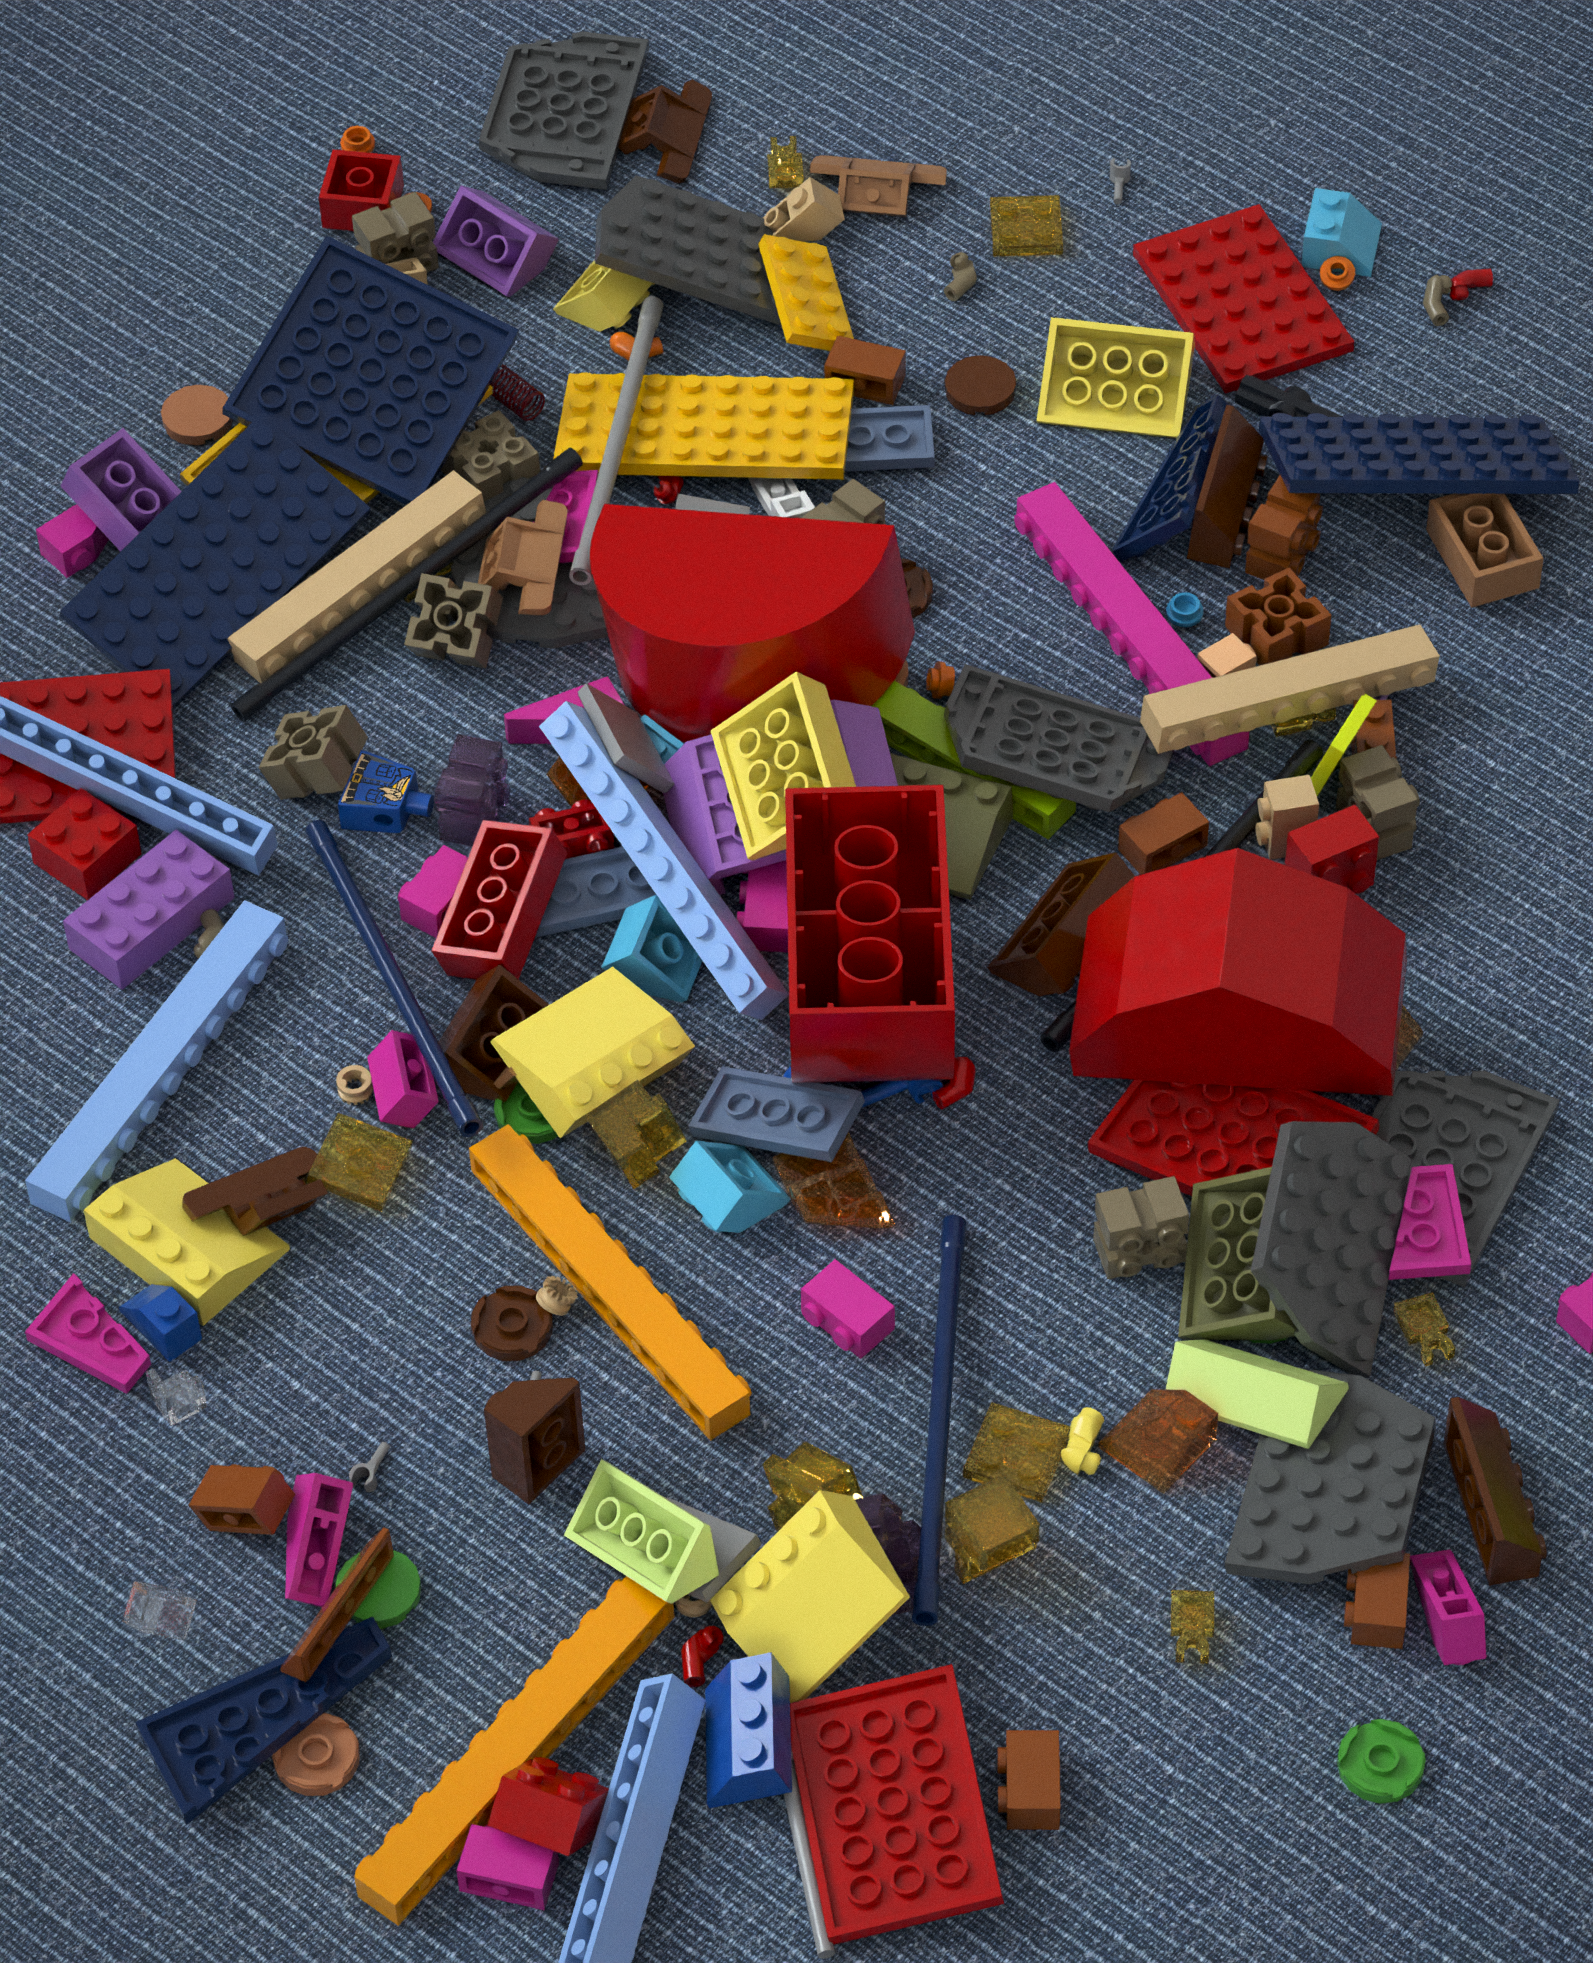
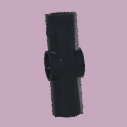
(1269, 399)

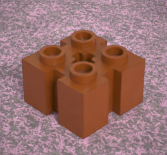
(1282, 531)
(1278, 618)

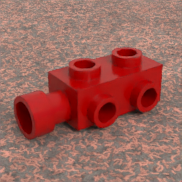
(577, 828)

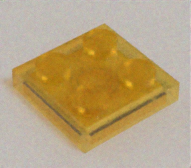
(1026, 225)
(360, 1161)
(1019, 1446)

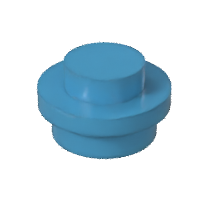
(1184, 610)

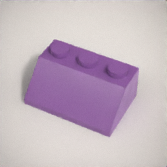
(493, 241)

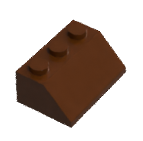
(488, 1010)
(534, 1433)

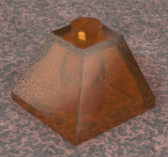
(1162, 1436)

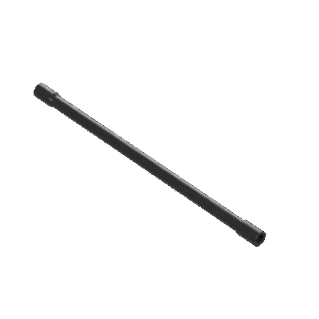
(262, 693)
(1297, 765)

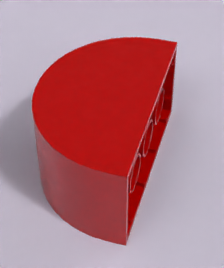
(734, 603)
(869, 934)

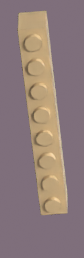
(356, 576)
(1288, 688)

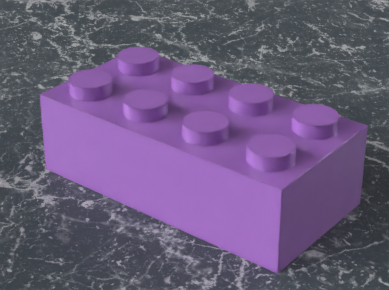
(119, 488)
(148, 909)

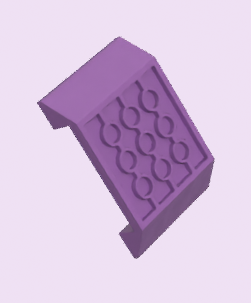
(703, 810)

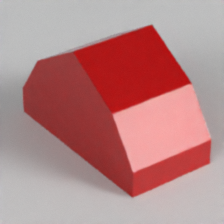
(1240, 981)

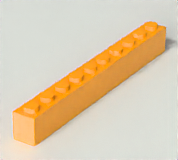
(611, 1282)
(525, 1728)

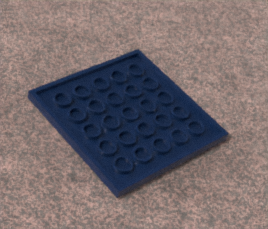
(372, 371)

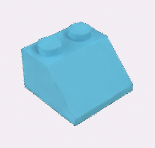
(1340, 228)
(653, 951)
(727, 1186)

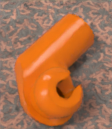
(623, 342)

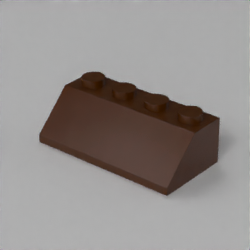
(1227, 491)
(1050, 941)
(1492, 1493)

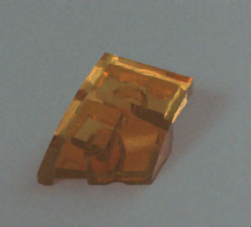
(835, 1190)

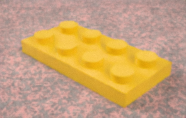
(805, 292)

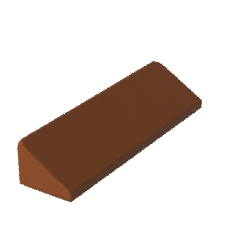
(340, 1607)

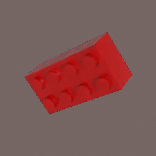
(499, 899)

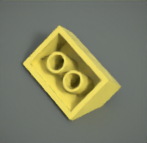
(602, 298)

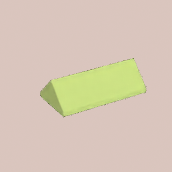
(1256, 1390)
(643, 1535)

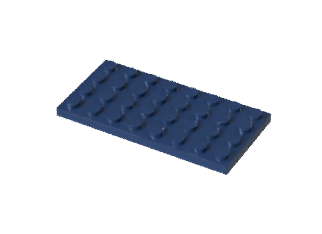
(1417, 454)
(216, 558)

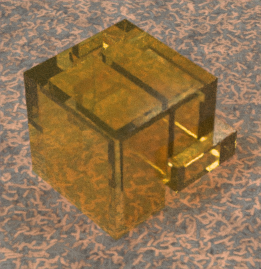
(636, 1132)
(802, 1476)
(989, 1528)

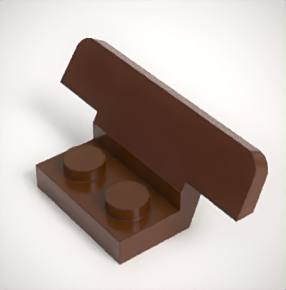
(670, 124)
(260, 1193)

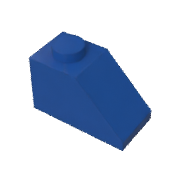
(164, 1319)

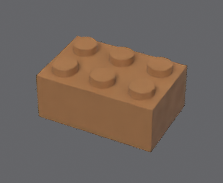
(1484, 546)

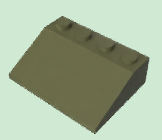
(974, 818)
(1218, 1287)

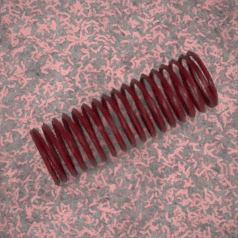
(523, 404)

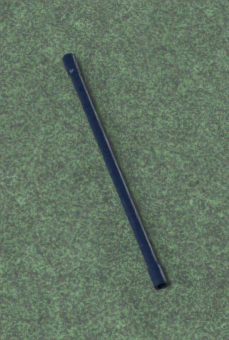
(458, 1103)
(926, 1588)

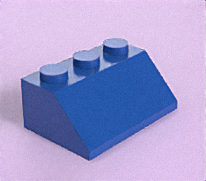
(748, 1731)

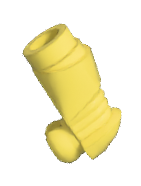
(1082, 1437)

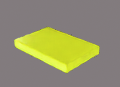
(1341, 742)

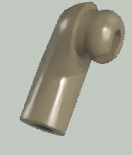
(963, 274)
(1432, 302)
(212, 924)

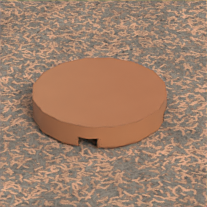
(195, 414)
(319, 1757)

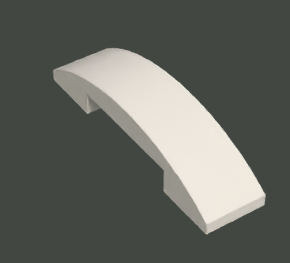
(781, 497)

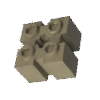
(398, 232)
(492, 455)
(851, 504)
(445, 602)
(313, 752)
(1381, 794)
(1141, 1227)

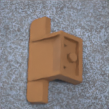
(876, 184)
(527, 556)

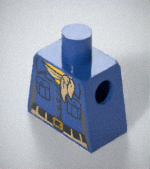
(381, 796)

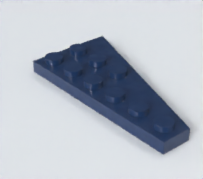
(1176, 487)
(234, 1727)

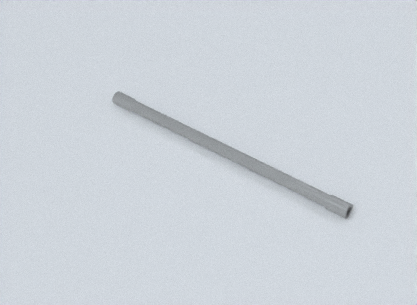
(647, 324)

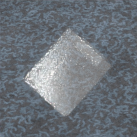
(177, 1396)
(159, 1610)

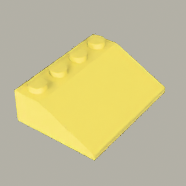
(1116, 377)
(774, 745)
(591, 1048)
(154, 1237)
(812, 1592)

